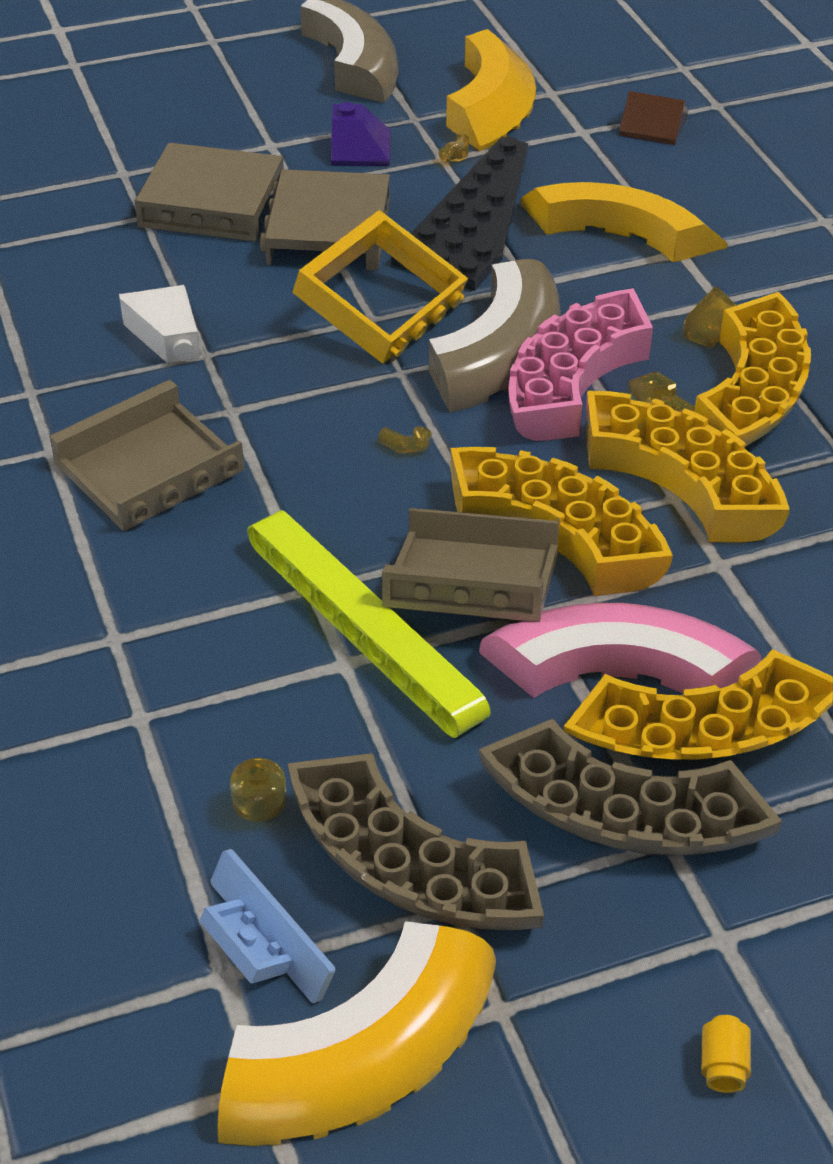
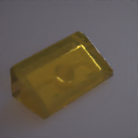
(705, 320)

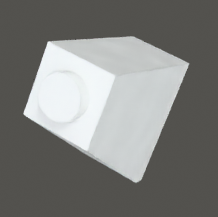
(162, 322)

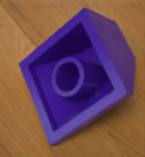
(358, 137)

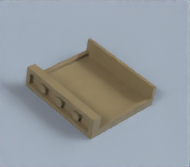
(208, 191)
(320, 208)
(144, 456)
(473, 565)

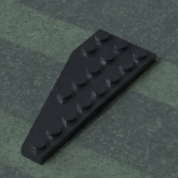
(476, 215)

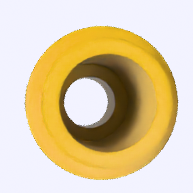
(726, 1054)

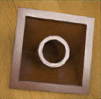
(653, 118)

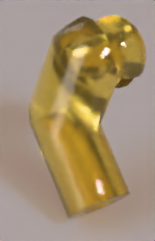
(455, 150)
(406, 444)

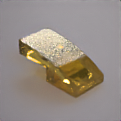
(659, 387)

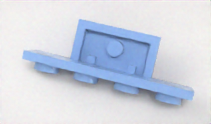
(261, 933)

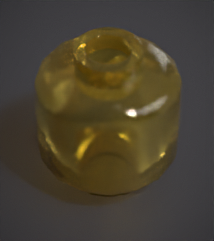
(258, 789)

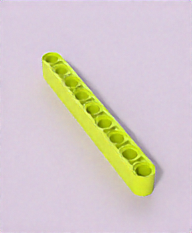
(371, 628)

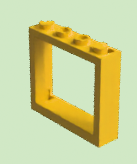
(404, 248)

